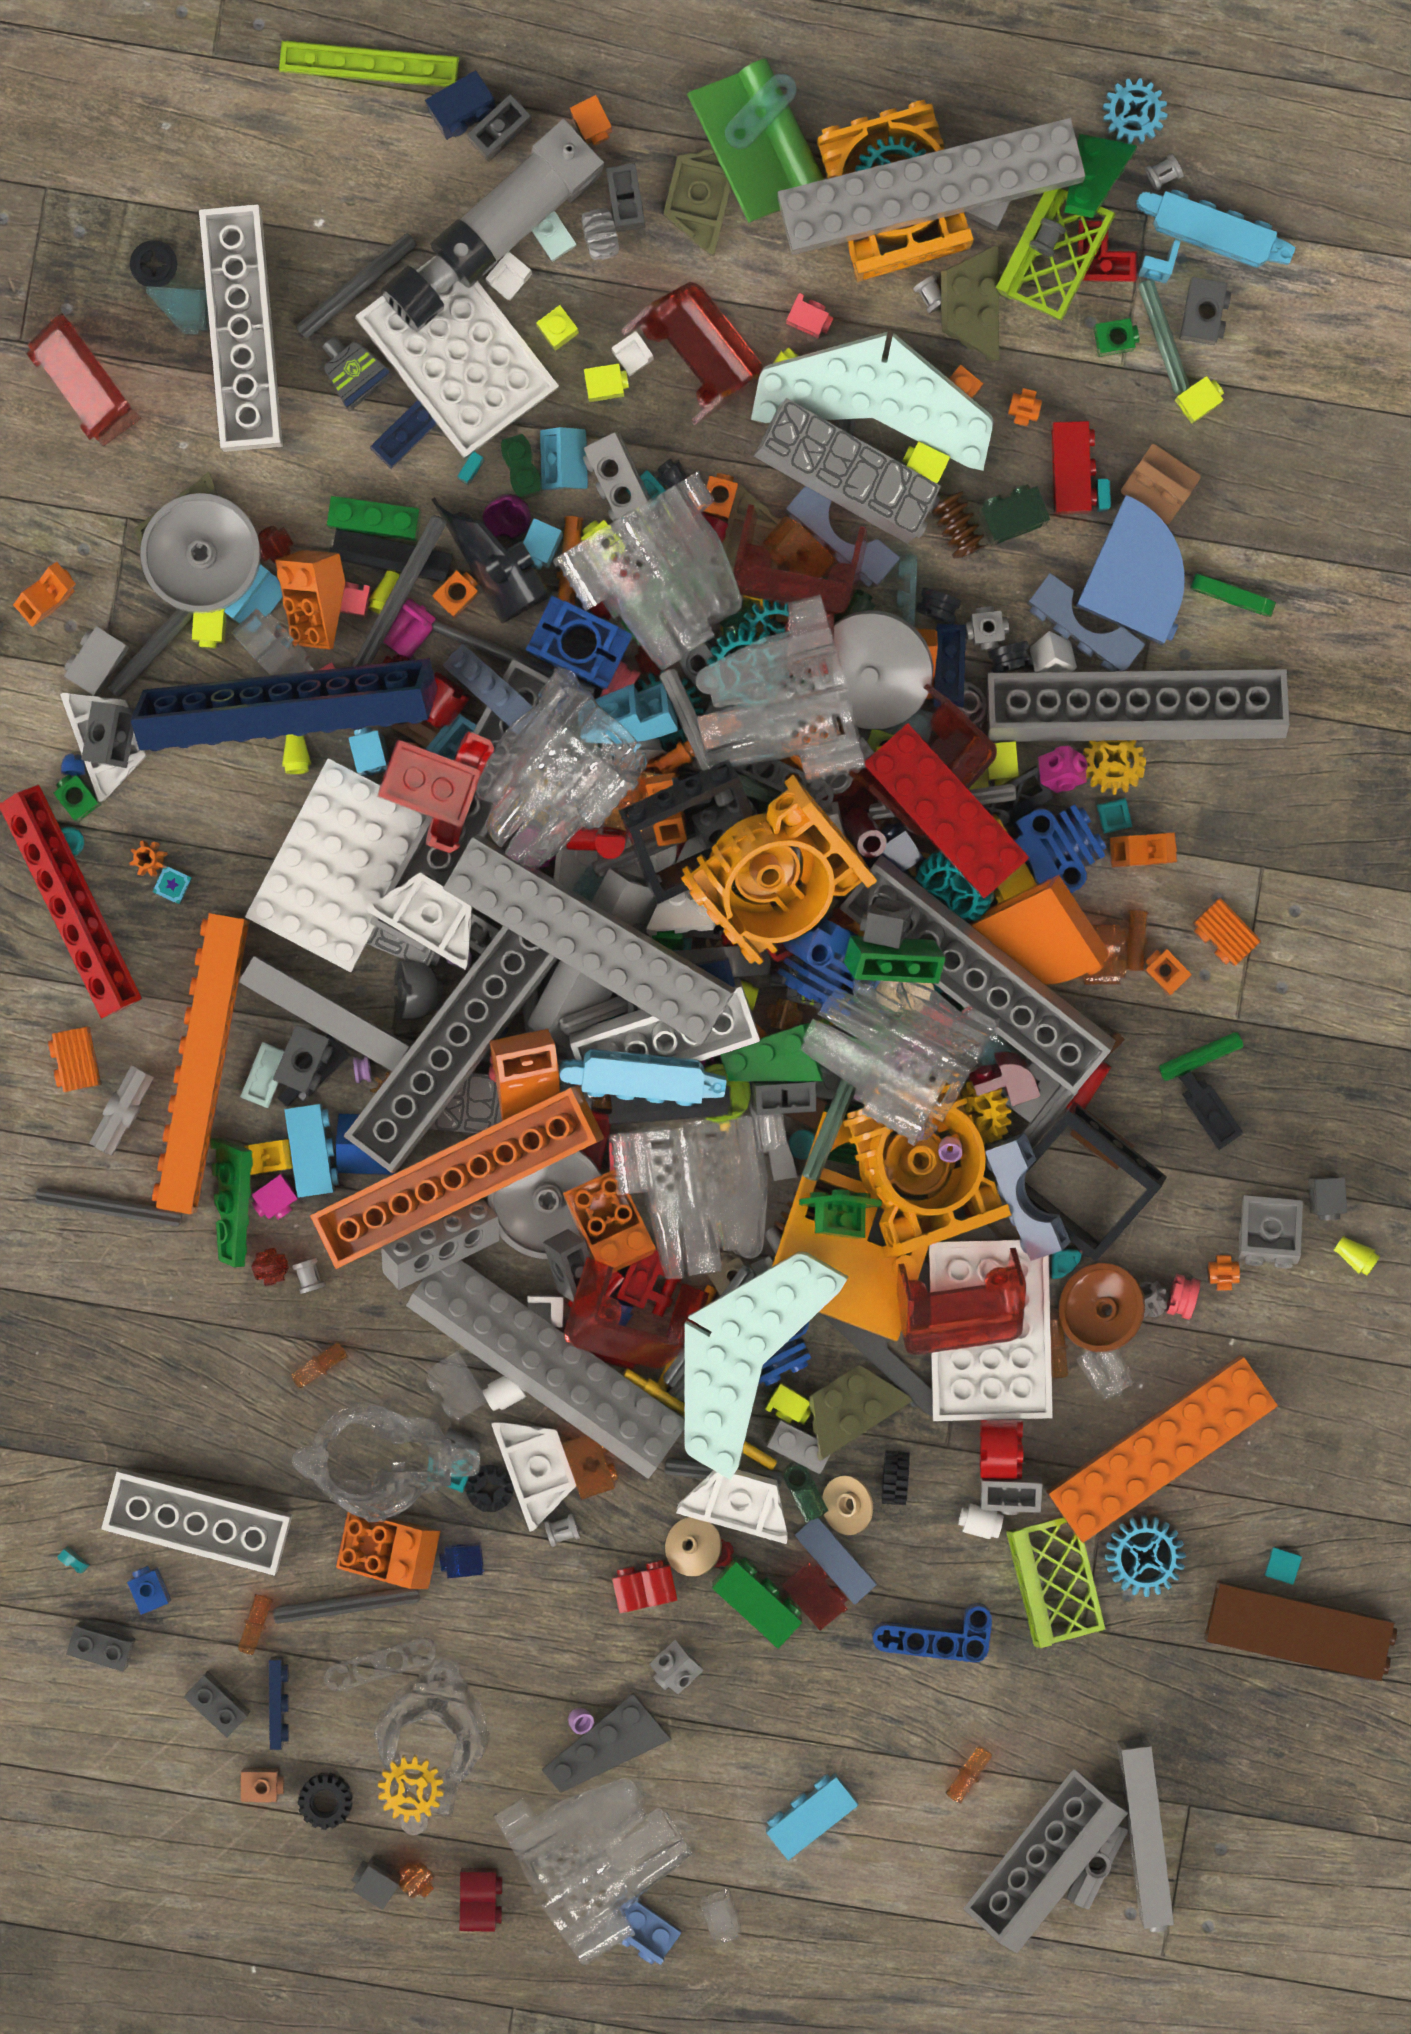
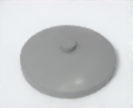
(200, 553)
(883, 667)
(536, 1207)

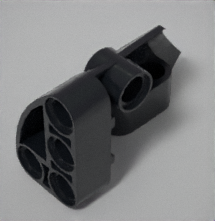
(495, 567)

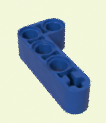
(932, 1635)

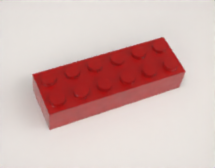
(945, 811)

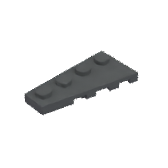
(610, 1742)

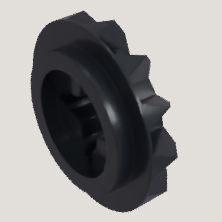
(143, 255)
(501, 1496)

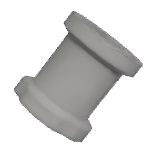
(1154, 172)
(930, 293)
(308, 1275)
(571, 1532)

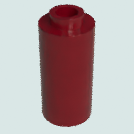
(864, 833)

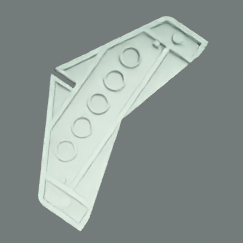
(897, 391)
(746, 1332)

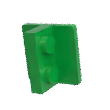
(840, 1212)

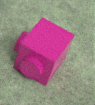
(274, 1198)

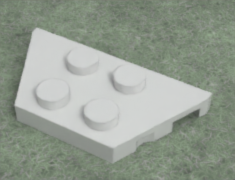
(103, 777)
(679, 911)
(429, 917)
(535, 1468)
(743, 1504)

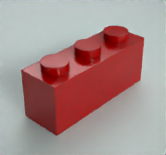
(1073, 467)

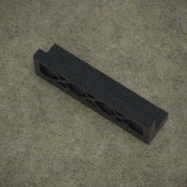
(388, 555)
(1024, 801)
(641, 1110)

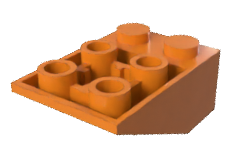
(312, 596)
(524, 1071)
(609, 1222)
(389, 1551)

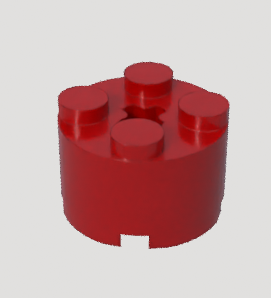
(447, 702)
(1001, 1449)

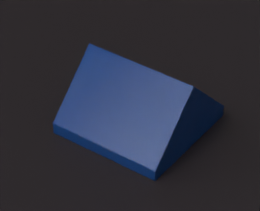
(350, 1157)

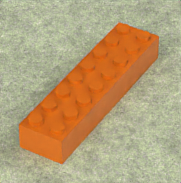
(1161, 1448)

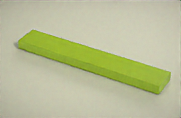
(368, 64)

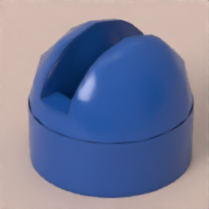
(72, 765)

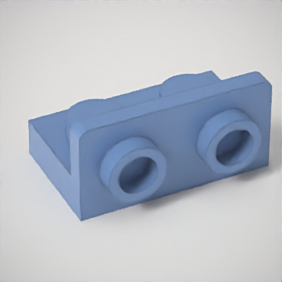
(653, 1933)

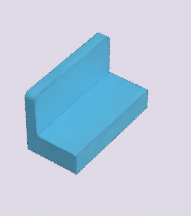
(1159, 269)
(563, 458)
(263, 594)

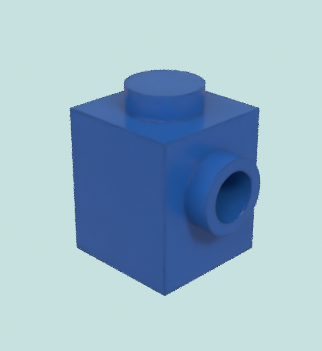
(148, 1589)

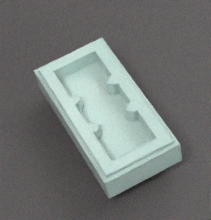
(553, 237)
(260, 1083)

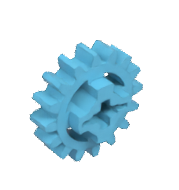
(1142, 122)

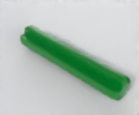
(1201, 1056)

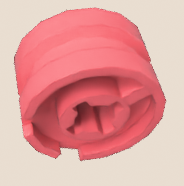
(622, 678)
(1183, 1296)

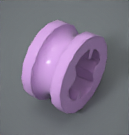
(362, 1069)

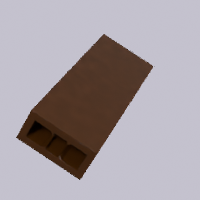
(1300, 1631)

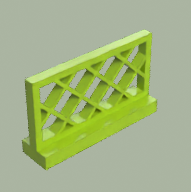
(1024, 256)
(1033, 1593)

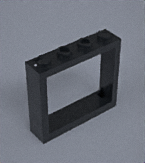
(669, 802)
(1115, 1150)

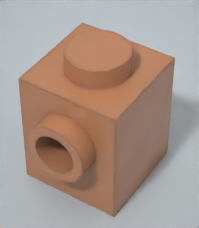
(261, 1784)

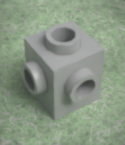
(975, 629)
(675, 1668)

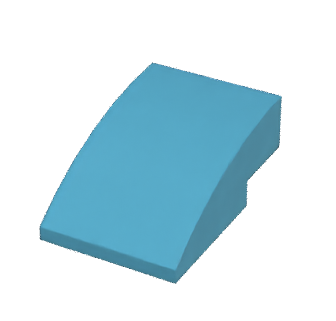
(642, 714)

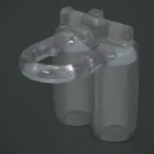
(1105, 1372)

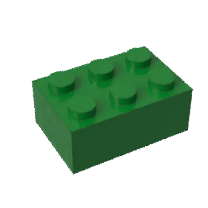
(758, 1601)

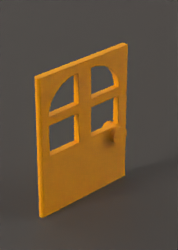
(871, 1289)

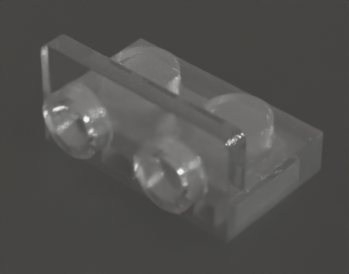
(456, 1385)

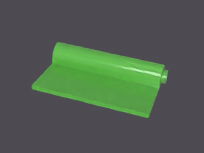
(773, 161)

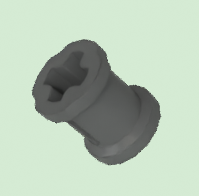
(1047, 237)

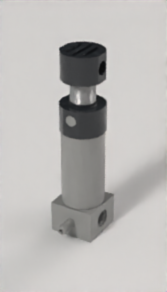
(471, 246)

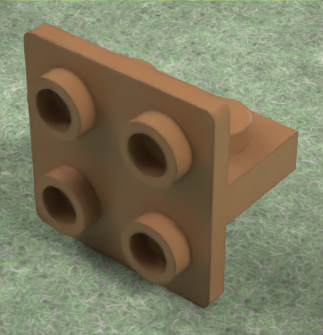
(1161, 483)

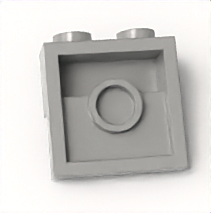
(1270, 1231)

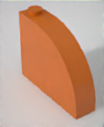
(1045, 933)

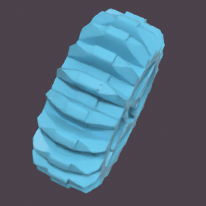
(1138, 1568)

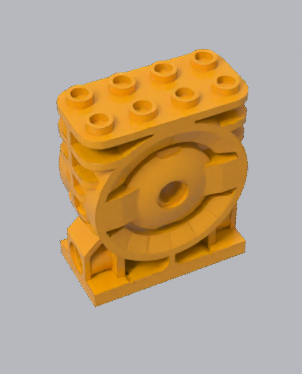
(841, 155)
(762, 843)
(896, 1168)

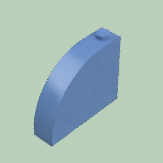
(1137, 575)

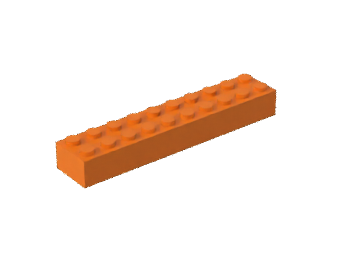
(201, 1063)
(457, 1176)

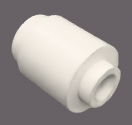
(503, 1393)
(980, 1522)

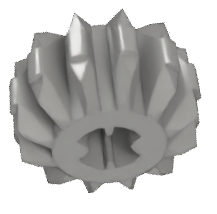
(600, 233)

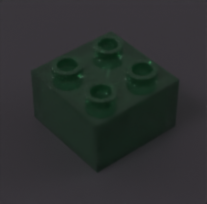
(1013, 515)

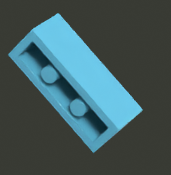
(369, 751)
(311, 1150)
(810, 1815)

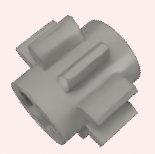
(1154, 1298)

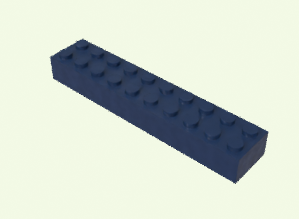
(284, 705)

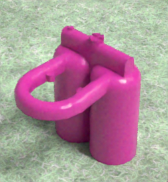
(409, 629)

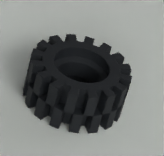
(895, 1477)
(317, 1817)

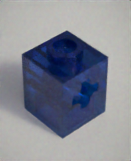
(462, 1560)

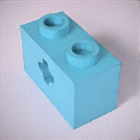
(542, 543)

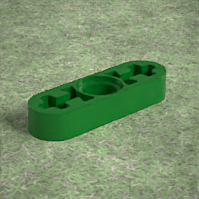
(1233, 595)

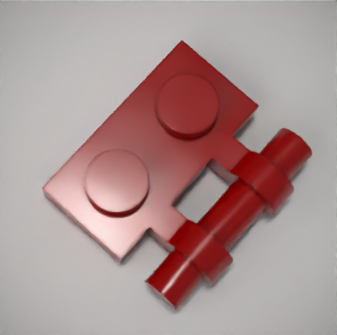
(640, 1281)

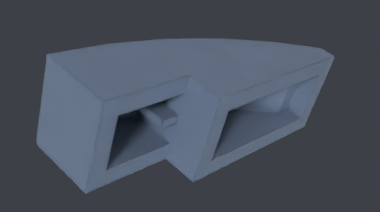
(835, 1560)

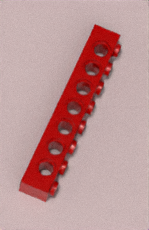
(70, 901)

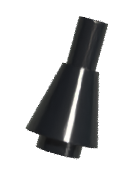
(671, 473)

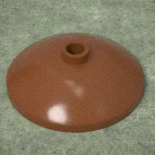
(1085, 1302)

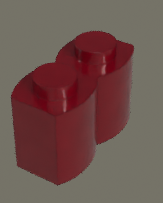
(479, 1899)

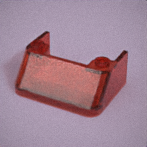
(704, 342)
(82, 380)
(760, 581)
(959, 746)
(962, 1315)
(596, 1318)

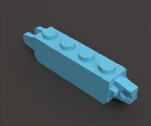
(1215, 230)
(643, 1077)

